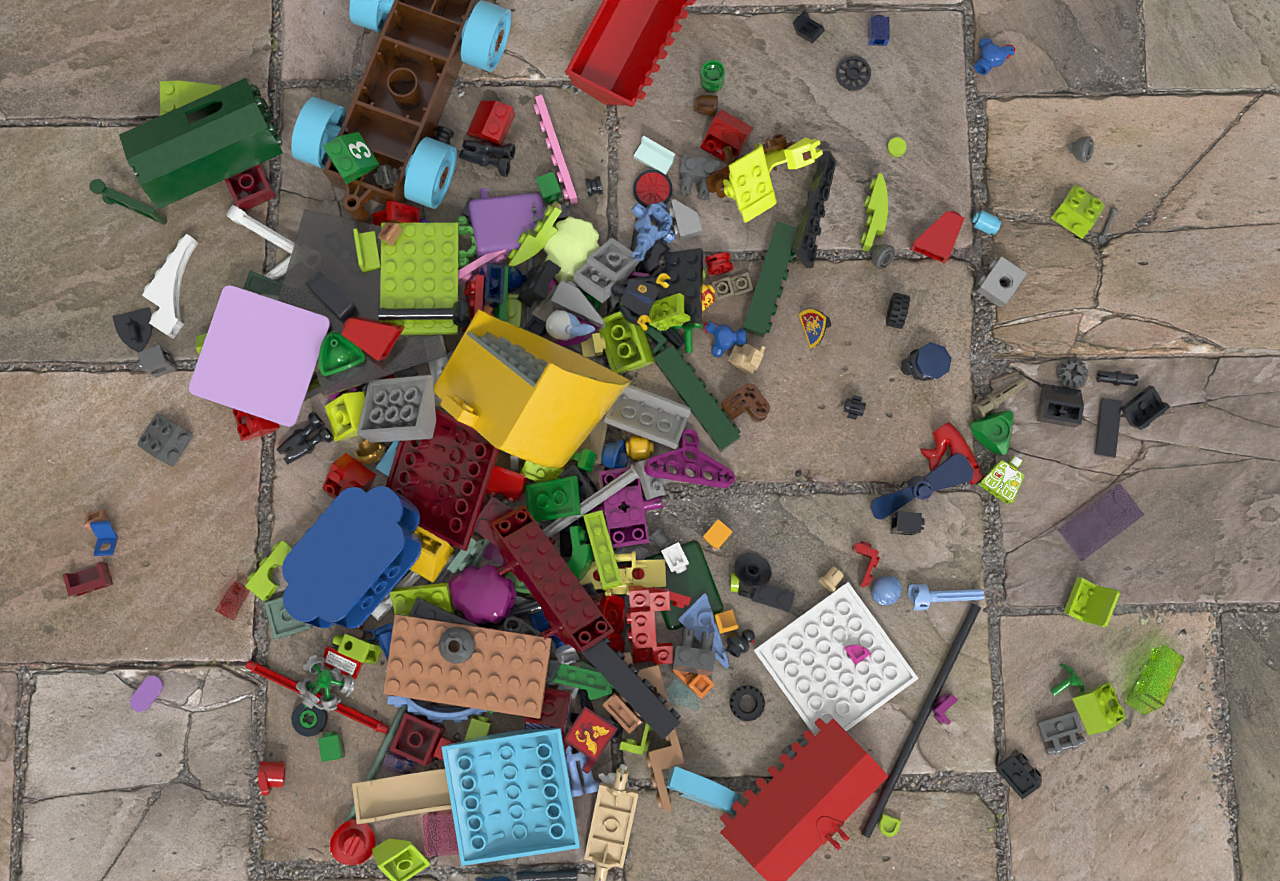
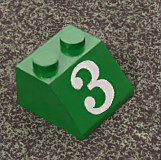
(350, 156)

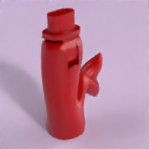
(951, 436)

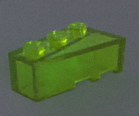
(1155, 680)

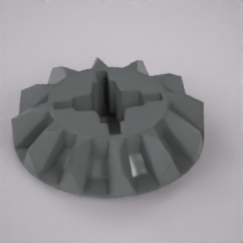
(1065, 377)

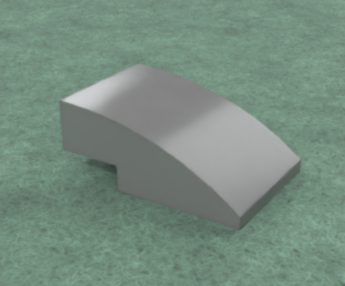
(605, 268)

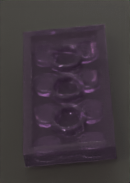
(1100, 522)

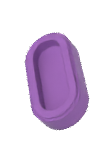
(146, 693)

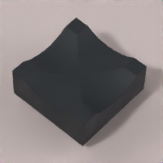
(537, 282)

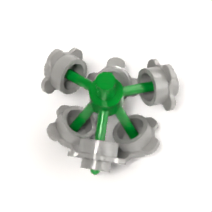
(325, 679)

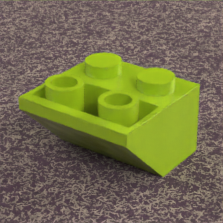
(1099, 708)

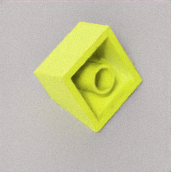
(345, 415)

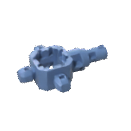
(650, 234)

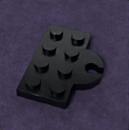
(686, 277)

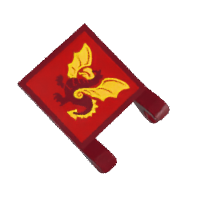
(589, 736)

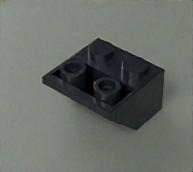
(1060, 406)

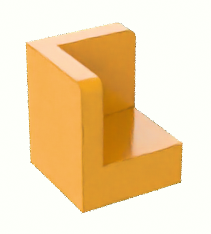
(717, 534)
(725, 621)

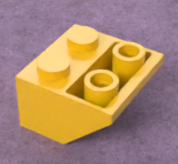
(433, 555)

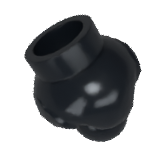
(739, 645)

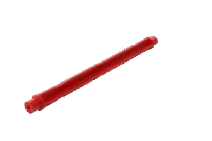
(341, 708)

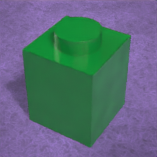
(549, 188)
(331, 746)

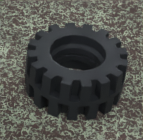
(897, 310)
(756, 694)

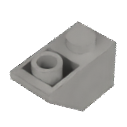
(686, 221)

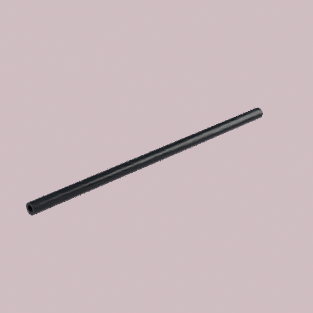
(920, 721)

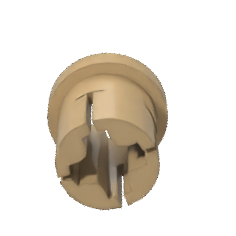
(831, 579)

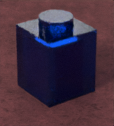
(878, 31)

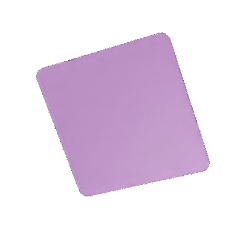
(259, 355)

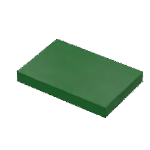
(553, 499)

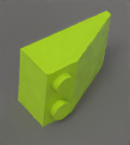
(179, 93)

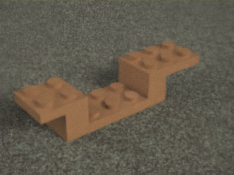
(662, 756)

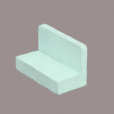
(654, 155)

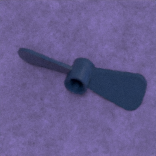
(949, 473)

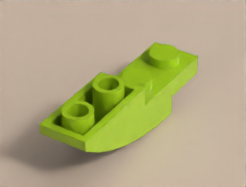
(878, 209)
(532, 241)

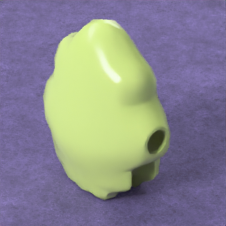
(571, 246)

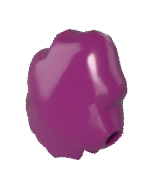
(482, 594)

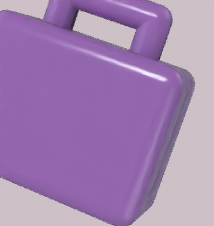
(501, 220)

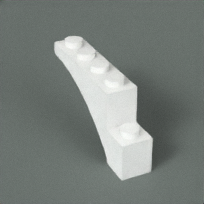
(165, 288)

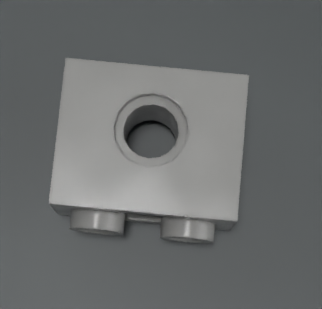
(990, 285)

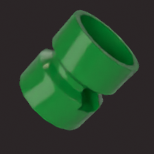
(712, 76)

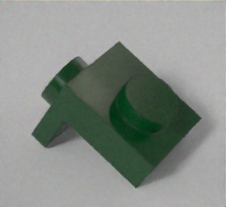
(658, 338)

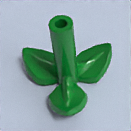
(688, 328)
(1073, 679)

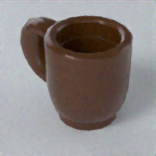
(706, 105)

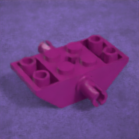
(627, 527)

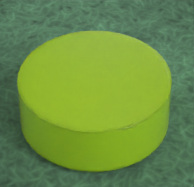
(896, 147)

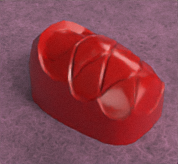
(614, 611)

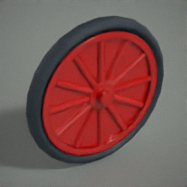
(652, 188)

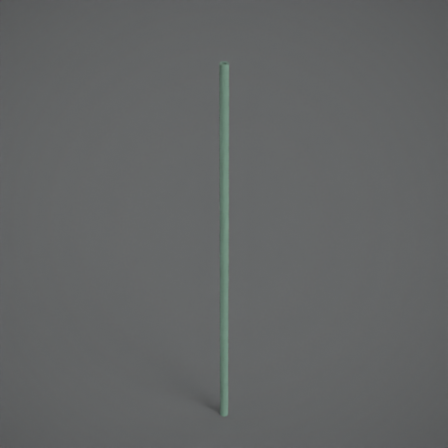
(397, 721)

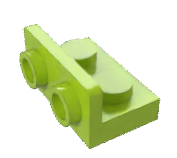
(668, 312)
(539, 473)

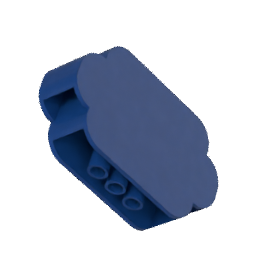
(351, 558)

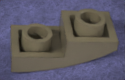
(733, 287)

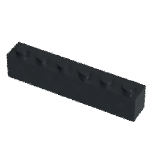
(633, 688)

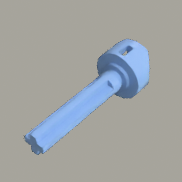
(921, 596)

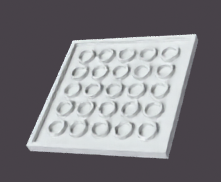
(817, 672)

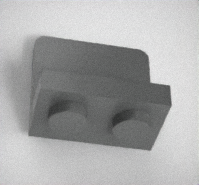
(164, 440)

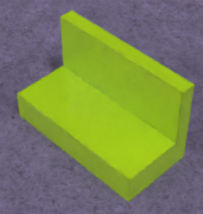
(367, 250)

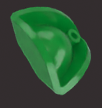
(338, 354)
(994, 431)

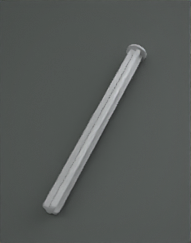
(594, 500)

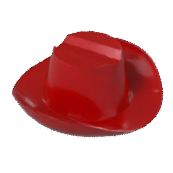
(352, 843)

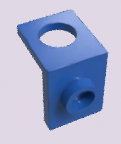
(105, 534)

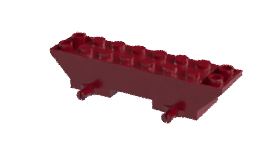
(551, 582)

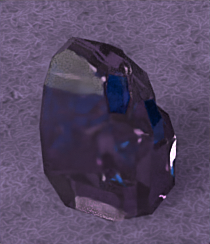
(397, 763)

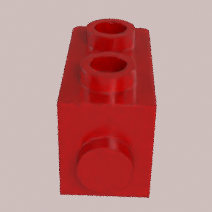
(865, 549)

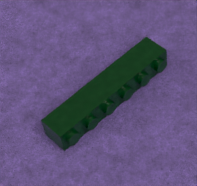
(770, 280)
(695, 396)

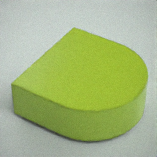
(889, 825)

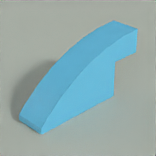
(702, 790)

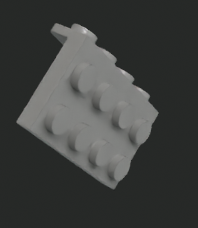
(649, 416)

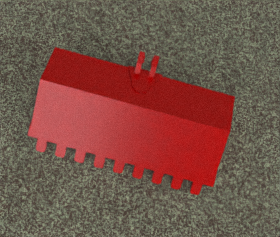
(624, 48)
(803, 802)

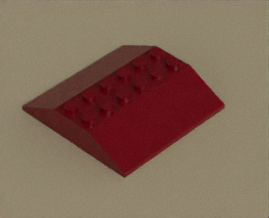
(445, 477)

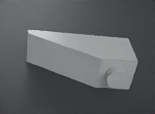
(572, 300)

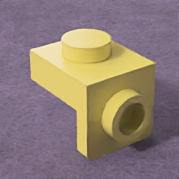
(593, 346)

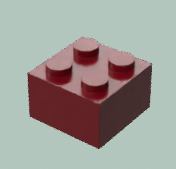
(250, 188)
(417, 738)

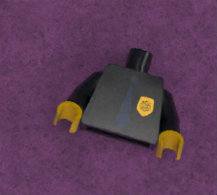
(639, 297)

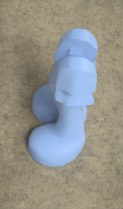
(590, 783)

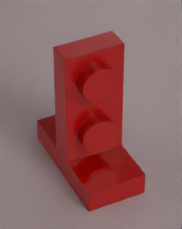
(396, 213)

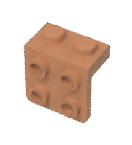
(623, 712)

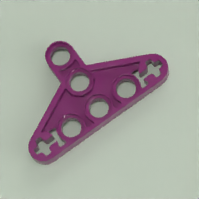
(699, 464)

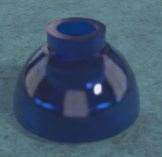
(515, 279)

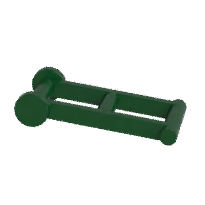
(111, 197)

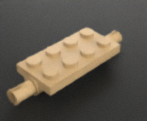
(611, 825)

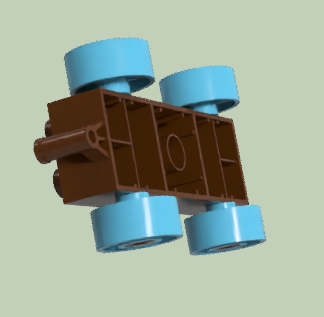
(404, 96)

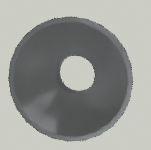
(466, 642)

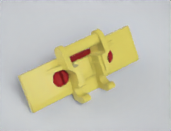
(641, 573)

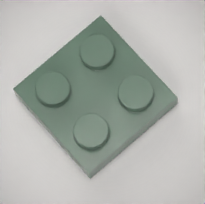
(463, 558)

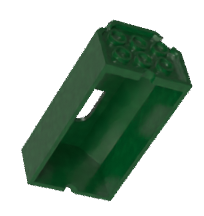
(202, 143)

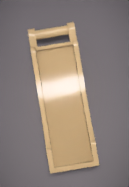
(401, 795)

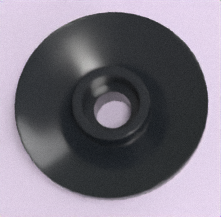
(754, 564)

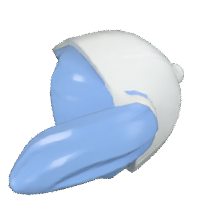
(566, 326)

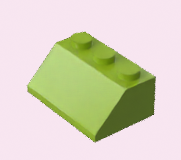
(625, 344)

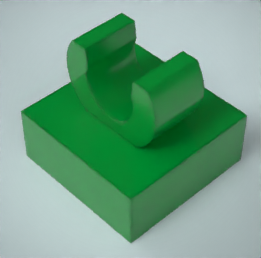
(585, 460)

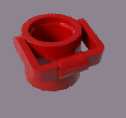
(271, 775)

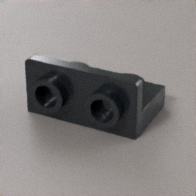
(1020, 774)

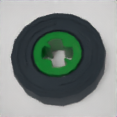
(305, 728)

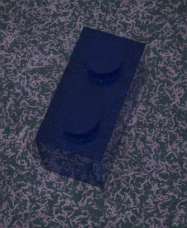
(493, 284)

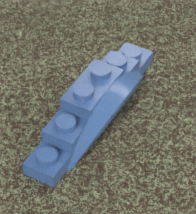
(435, 713)

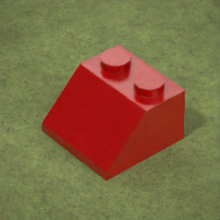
(491, 122)
(507, 484)

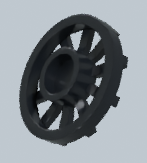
(853, 73)

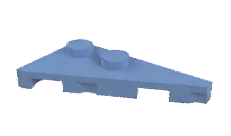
(701, 619)

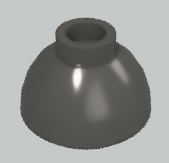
(1082, 148)
(882, 255)

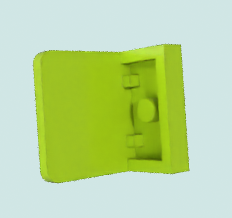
(1078, 211)
(1091, 603)

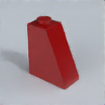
(939, 237)
(372, 335)

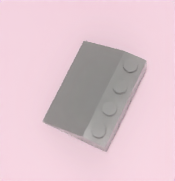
(398, 410)

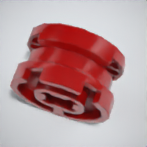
(719, 263)

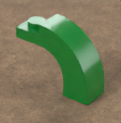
(582, 553)

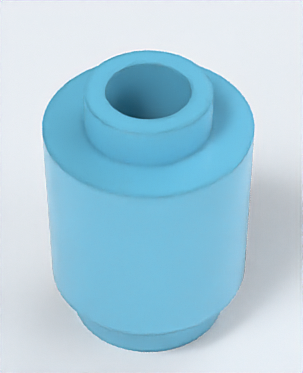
(986, 222)

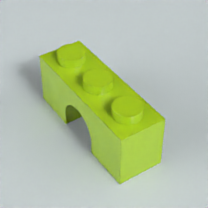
(262, 582)

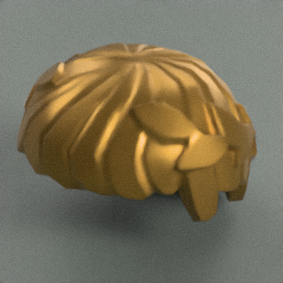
(370, 452)

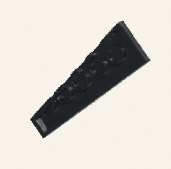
(809, 227)

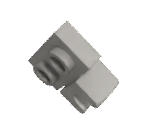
(651, 486)

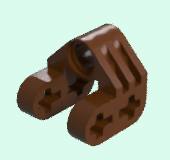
(738, 403)

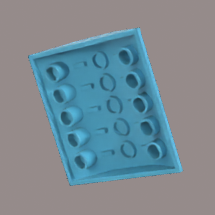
(510, 795)

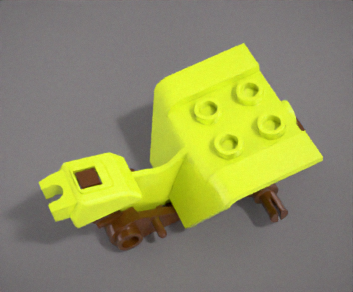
(749, 179)

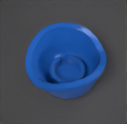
(615, 455)

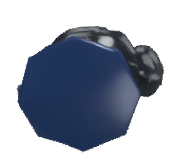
(927, 362)

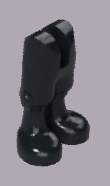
(482, 158)
(298, 441)

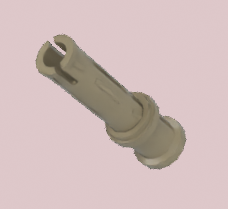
(993, 401)

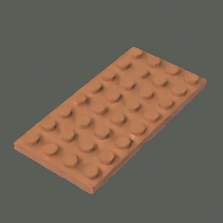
(501, 676)

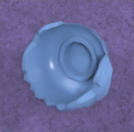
(886, 590)

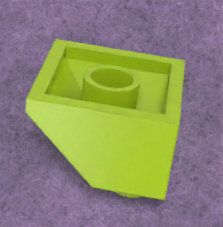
(399, 859)

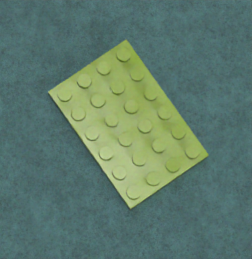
(421, 274)

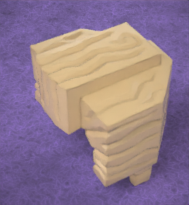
(746, 357)

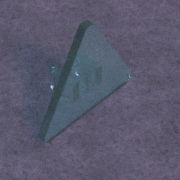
(681, 695)

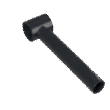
(459, 313)

